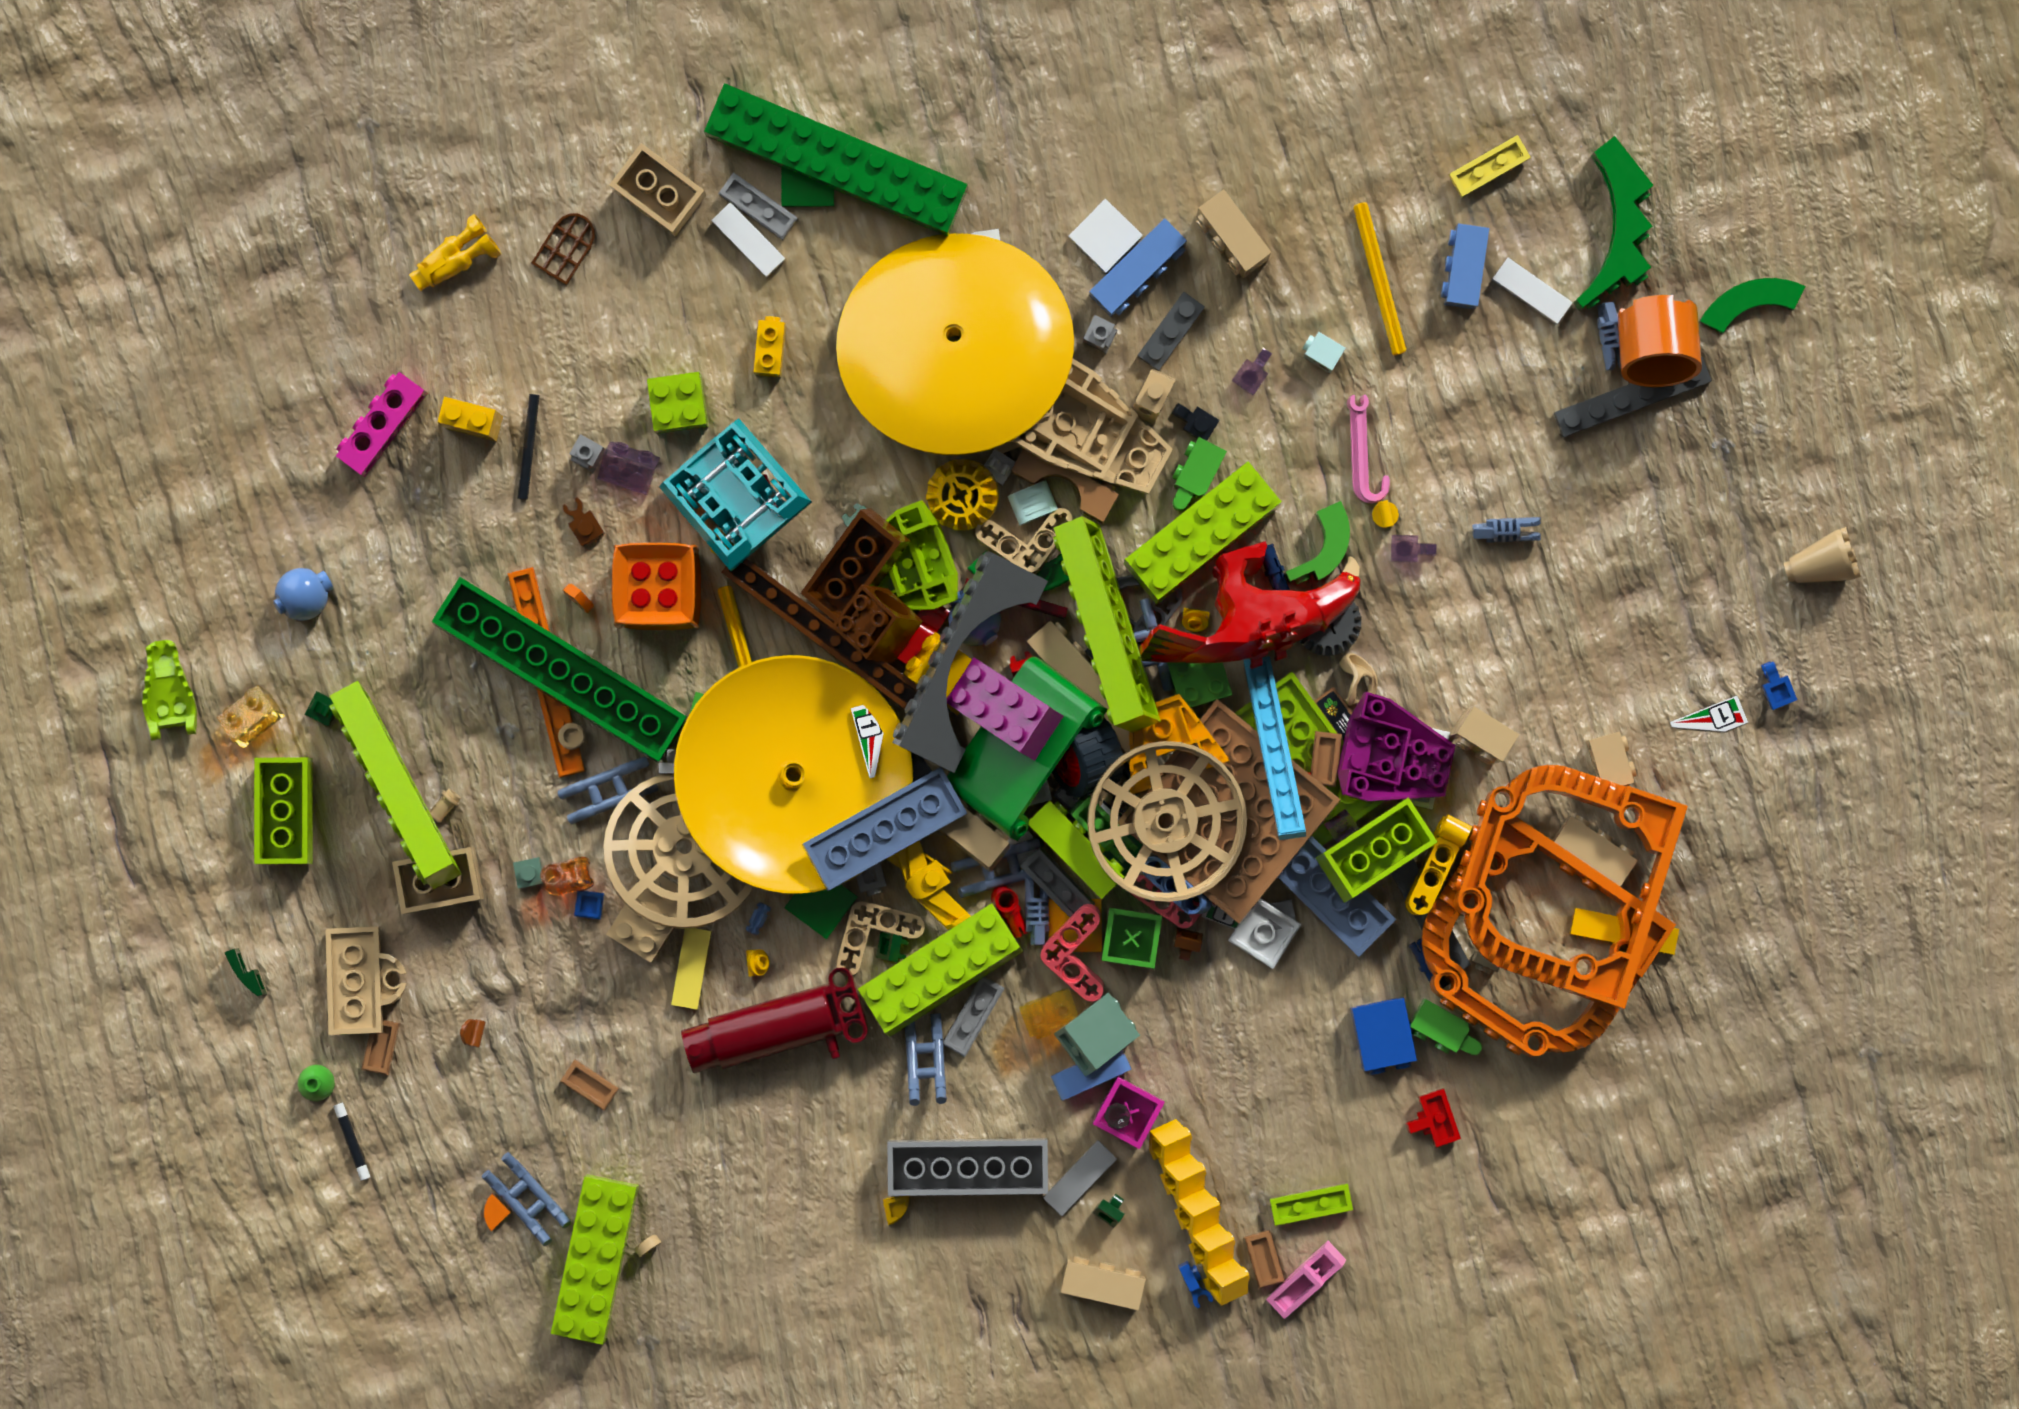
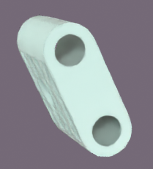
(1032, 502)

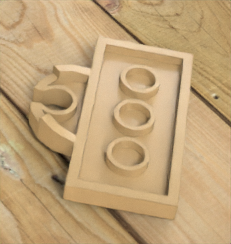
(358, 980)

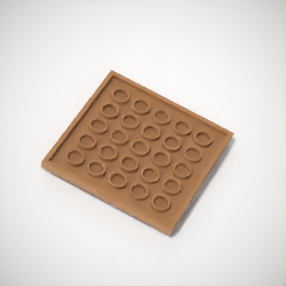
(1262, 852)

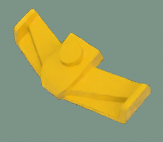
(925, 885)

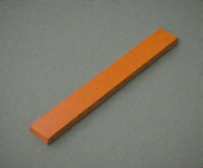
(530, 604)

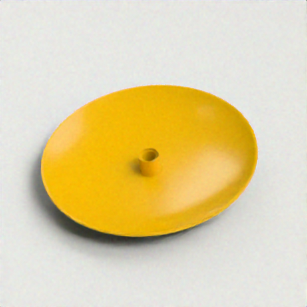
(962, 392)
(737, 756)

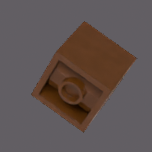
(877, 623)

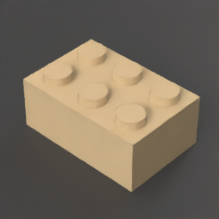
(657, 190)
(1232, 234)
(1483, 735)
(418, 897)
(640, 934)

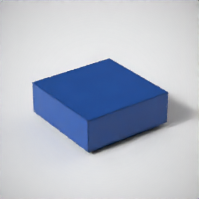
(589, 904)

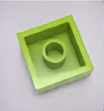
(677, 402)

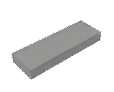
(758, 206)
(973, 1016)
(1080, 1177)

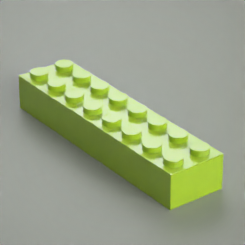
(1106, 625)
(394, 783)

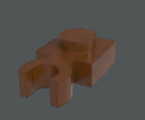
(584, 526)

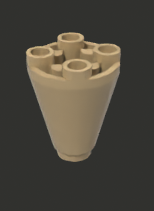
(1825, 560)

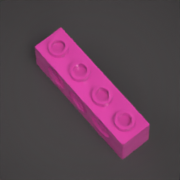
(395, 418)

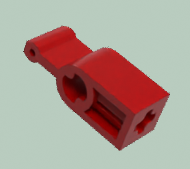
(931, 623)

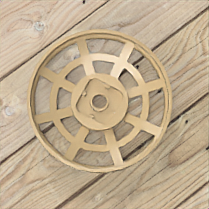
(1183, 824)
(667, 861)

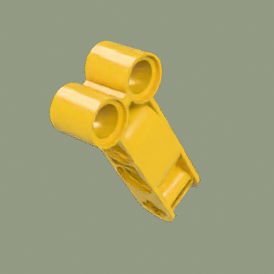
(1450, 836)

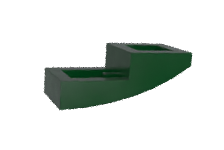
(250, 979)

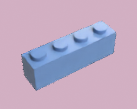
(1137, 268)

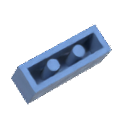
(1465, 266)

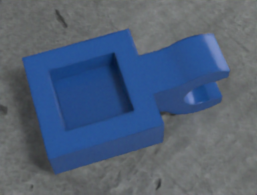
(1778, 689)
(1191, 1276)

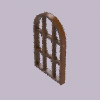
(555, 251)

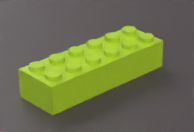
(1202, 532)
(940, 970)
(594, 1259)

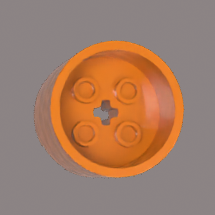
(1659, 341)

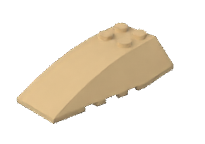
(1097, 435)

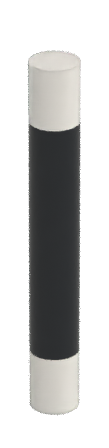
(351, 1141)

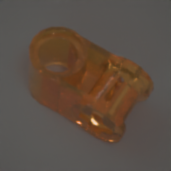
(568, 876)

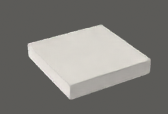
(1105, 236)
(1256, 935)

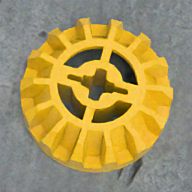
(973, 514)

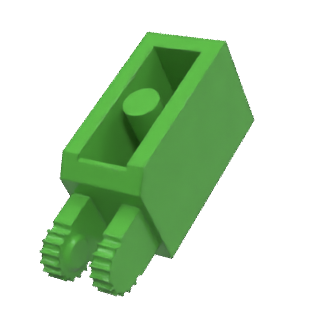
(1197, 473)
(1102, 822)
(1444, 1028)

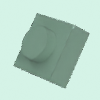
(528, 872)

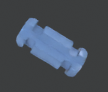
(758, 918)

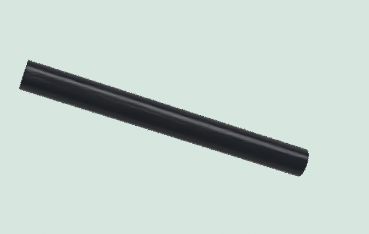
(528, 446)

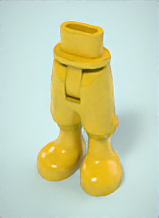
(450, 260)

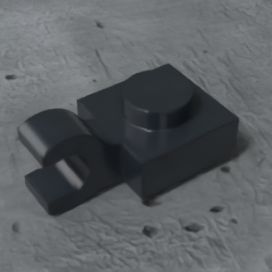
(1198, 422)

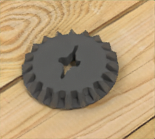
(1344, 635)

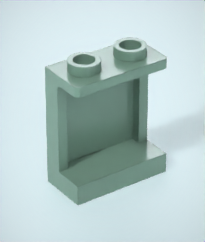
(1097, 1034)

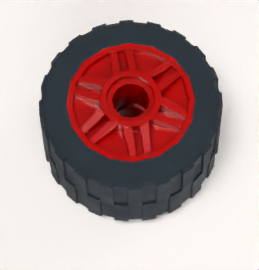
(1088, 760)

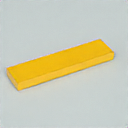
(1607, 928)

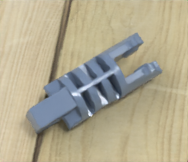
(1609, 334)
(1506, 530)
(1036, 913)

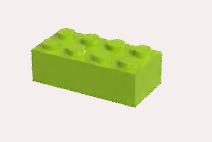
(283, 810)
(1073, 847)
(1376, 850)

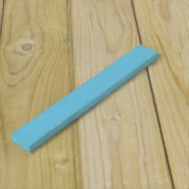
(1275, 750)

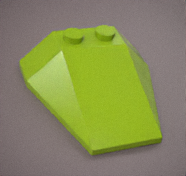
(925, 571)

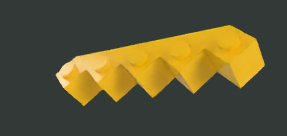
(1198, 1212)

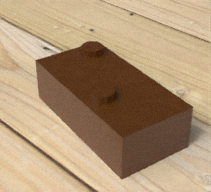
(859, 557)

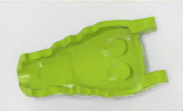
(167, 694)

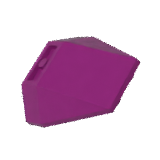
(1392, 754)

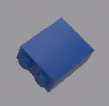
(1383, 1035)

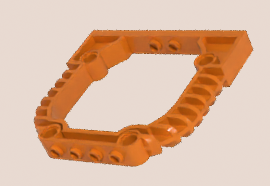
(1658, 827)
(1517, 840)

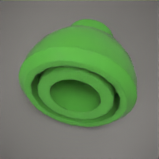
(316, 1083)

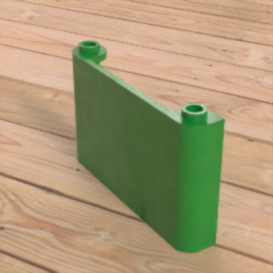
(1004, 781)

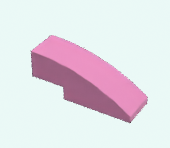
(1306, 1279)

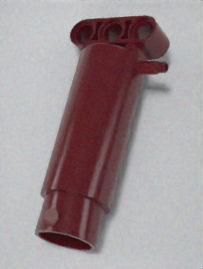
(776, 1026)

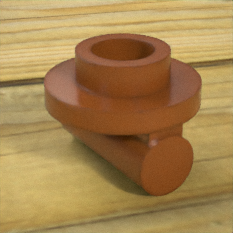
(472, 1032)

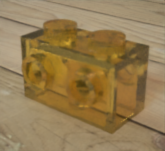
(250, 716)
(1047, 1008)

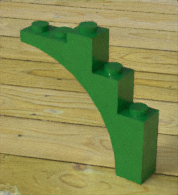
(1625, 186)

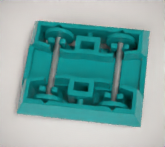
(735, 494)

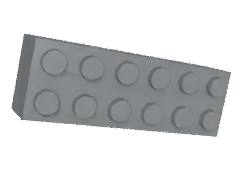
(967, 1167)

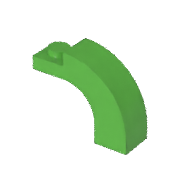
(1336, 540)

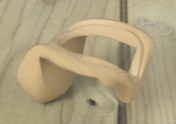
(1358, 668)

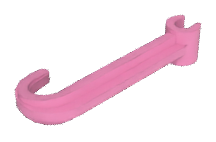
(1359, 453)

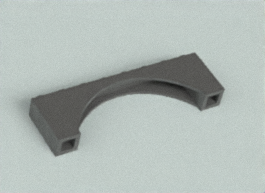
(927, 722)

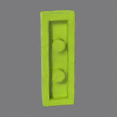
(1311, 1204)

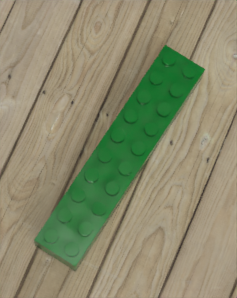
(836, 159)
(559, 669)

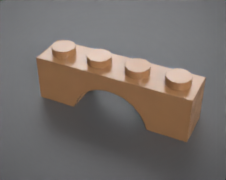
(1095, 497)

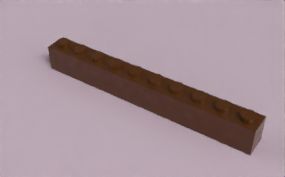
(820, 631)

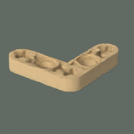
(1023, 550)
(864, 927)

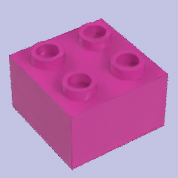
(1142, 1106)

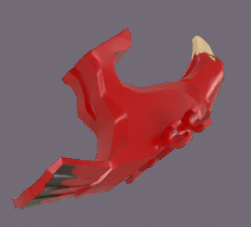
(1254, 617)

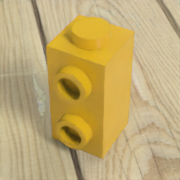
(769, 347)

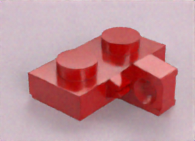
(1435, 1118)

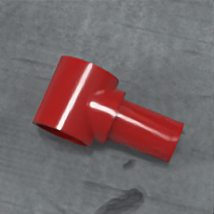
(1011, 911)

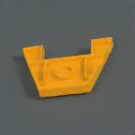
(1176, 725)

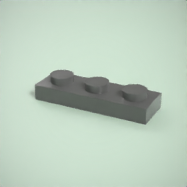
(1171, 331)
(1055, 882)

